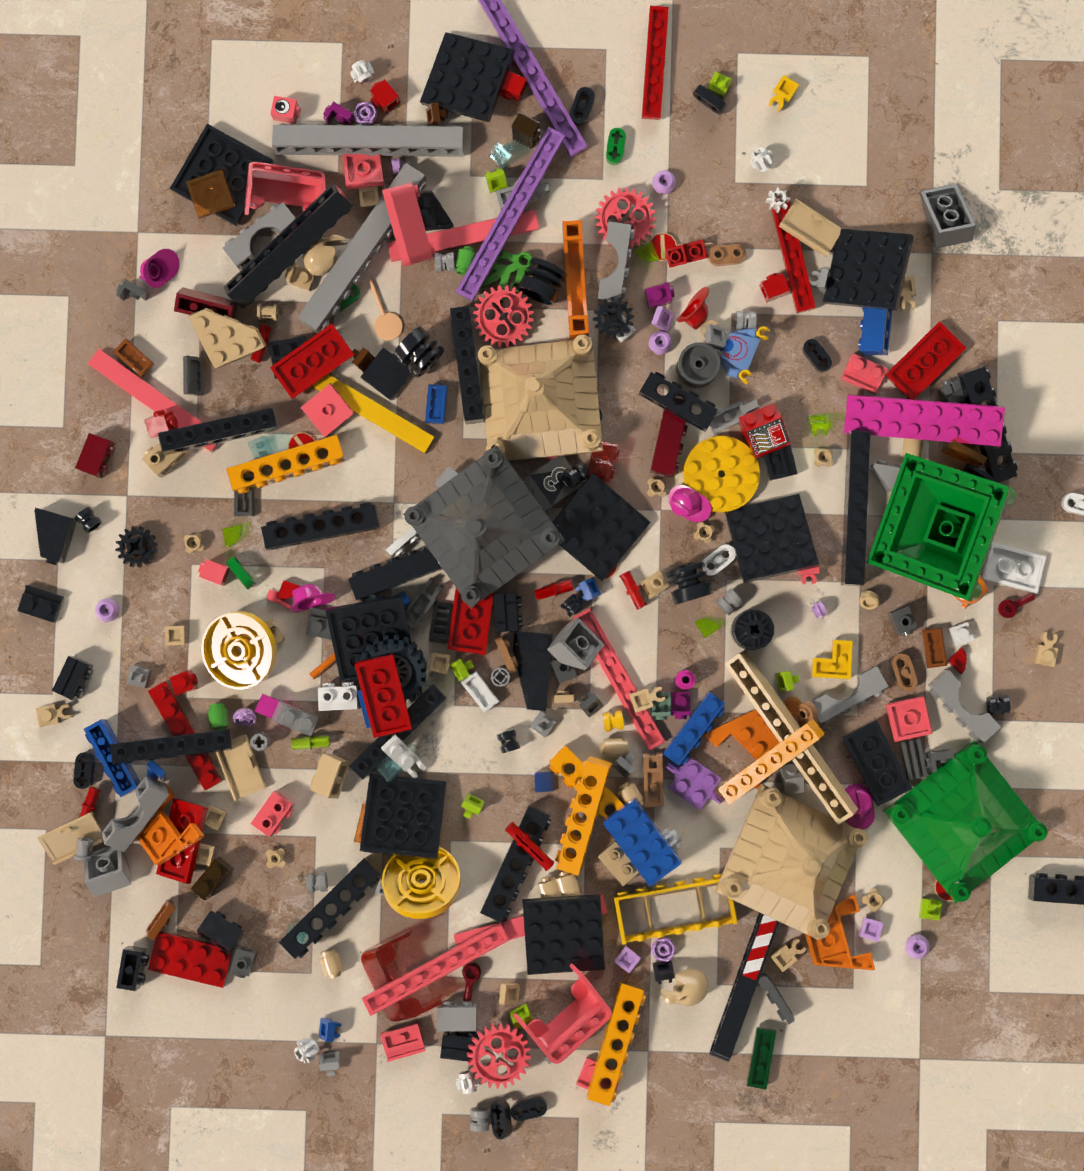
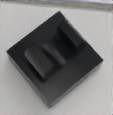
(663, 971)

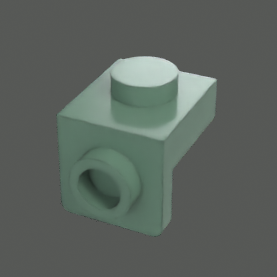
(662, 709)

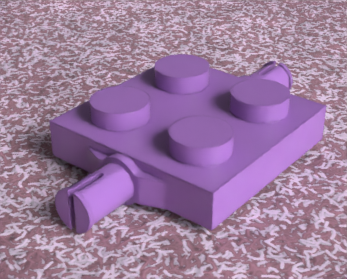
(694, 783)

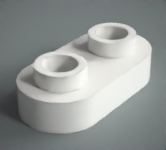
(1078, 503)
(718, 560)

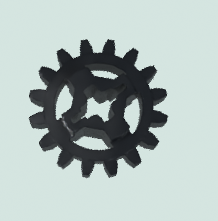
(619, 311)
(141, 541)

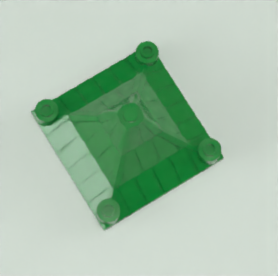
(939, 526)
(965, 821)

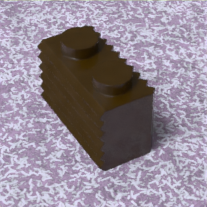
(526, 130)
(212, 878)

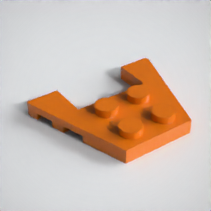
(749, 731)
(162, 838)
(833, 949)

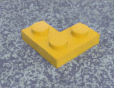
(838, 666)

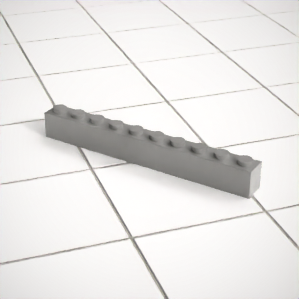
(368, 140)
(355, 258)

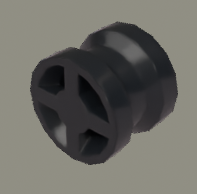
(571, 605)

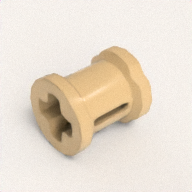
(267, 312)

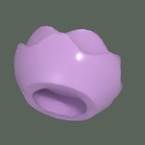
(365, 107)
(664, 188)
(657, 348)
(113, 610)
(244, 717)
(911, 944)
(669, 951)

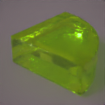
(647, 253)
(231, 535)
(706, 626)

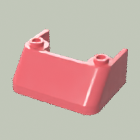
(282, 184)
(408, 224)
(573, 1024)

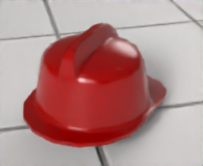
(696, 310)

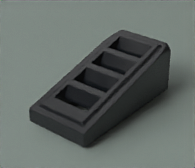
(441, 638)

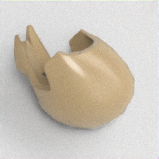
(322, 255)
(689, 990)

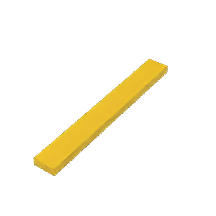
(379, 415)

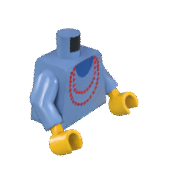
(740, 351)

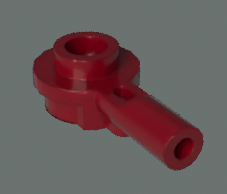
(1008, 608)
(471, 973)

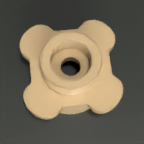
(827, 453)
(657, 482)
(700, 536)
(188, 543)
(276, 853)
(879, 900)

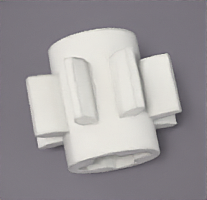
(362, 72)
(762, 159)
(780, 204)
(672, 837)
(306, 1050)
(467, 1082)

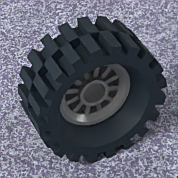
(412, 659)

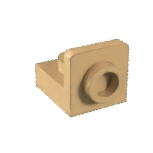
(299, 277)
(654, 584)

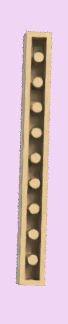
(782, 725)

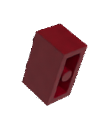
(95, 455)

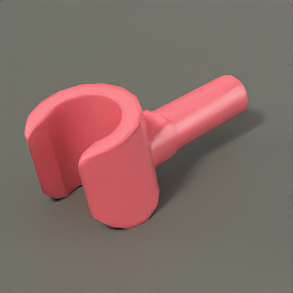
(272, 596)

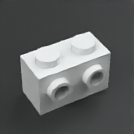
(338, 697)

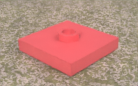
(362, 171)
(327, 410)
(909, 718)

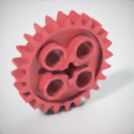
(610, 209)
(516, 305)
(488, 1070)

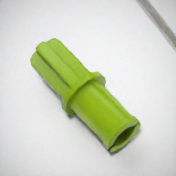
(310, 742)

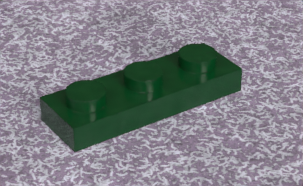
(761, 1058)

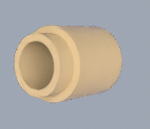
(912, 447)
(614, 747)
(629, 791)
(331, 963)

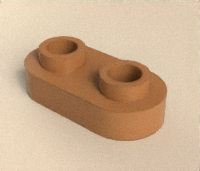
(727, 255)
(503, 646)
(903, 672)
(806, 712)

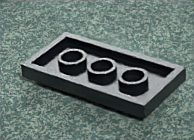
(876, 763)

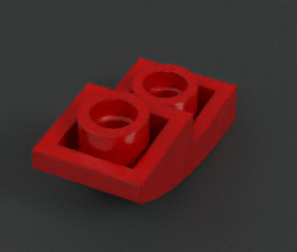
(686, 253)

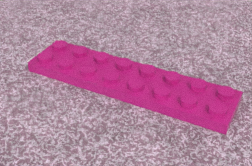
(925, 419)

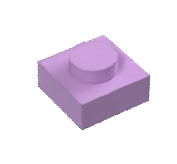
(662, 318)
(871, 929)
(627, 959)

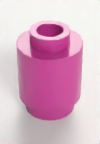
(678, 679)

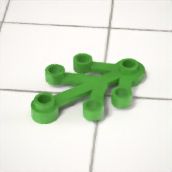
(503, 272)

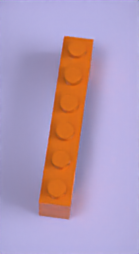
(575, 278)

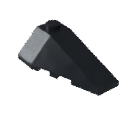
(533, 667)

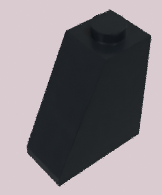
(54, 535)

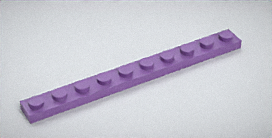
(535, 76)
(510, 214)

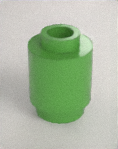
(464, 260)
(218, 717)

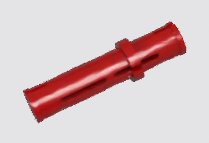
(522, 839)

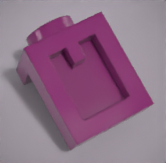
(339, 112)
(659, 295)
(680, 704)

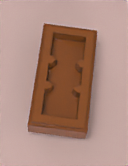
(133, 358)
(934, 648)
(160, 920)

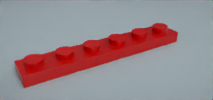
(655, 62)
(794, 265)
(179, 725)

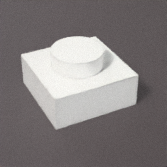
(961, 634)

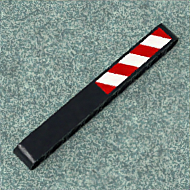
(744, 987)

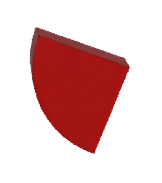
(286, 590)
(958, 660)

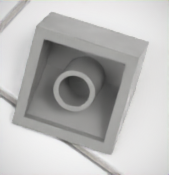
(576, 645)
(106, 871)

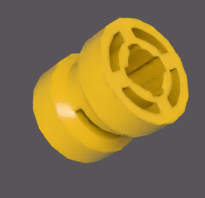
(613, 721)

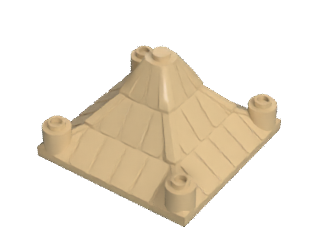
(541, 399)
(790, 862)

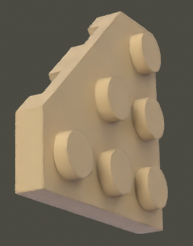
(224, 336)

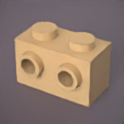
(161, 464)
(330, 775)
(618, 863)

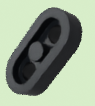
(582, 107)

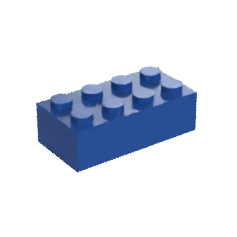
(642, 841)

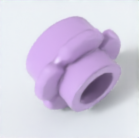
(396, 165)
(819, 609)

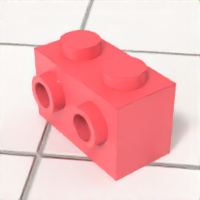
(273, 813)

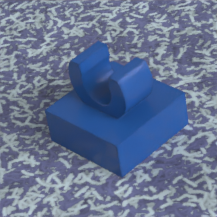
(589, 589)
(327, 1029)

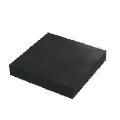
(386, 374)

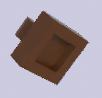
(434, 115)
(362, 359)

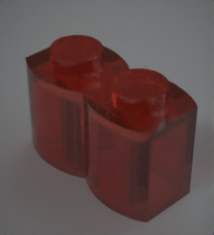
(602, 461)

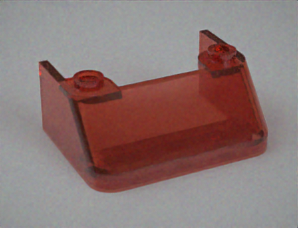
(375, 961)

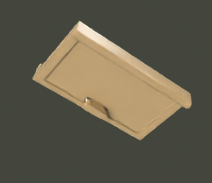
(817, 235)
(239, 768)
(62, 841)

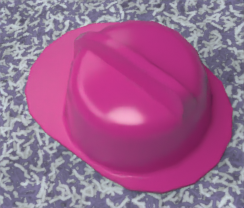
(159, 268)
(689, 503)
(310, 596)
(863, 800)

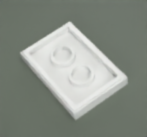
(1014, 568)

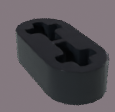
(709, 99)
(821, 353)
(79, 769)
(530, 1113)
(501, 1119)

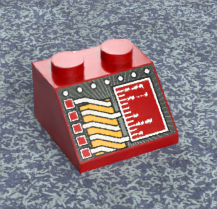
(764, 430)

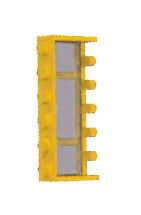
(672, 909)

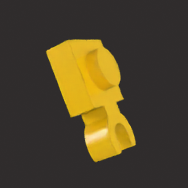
(784, 90)

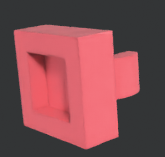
(809, 573)

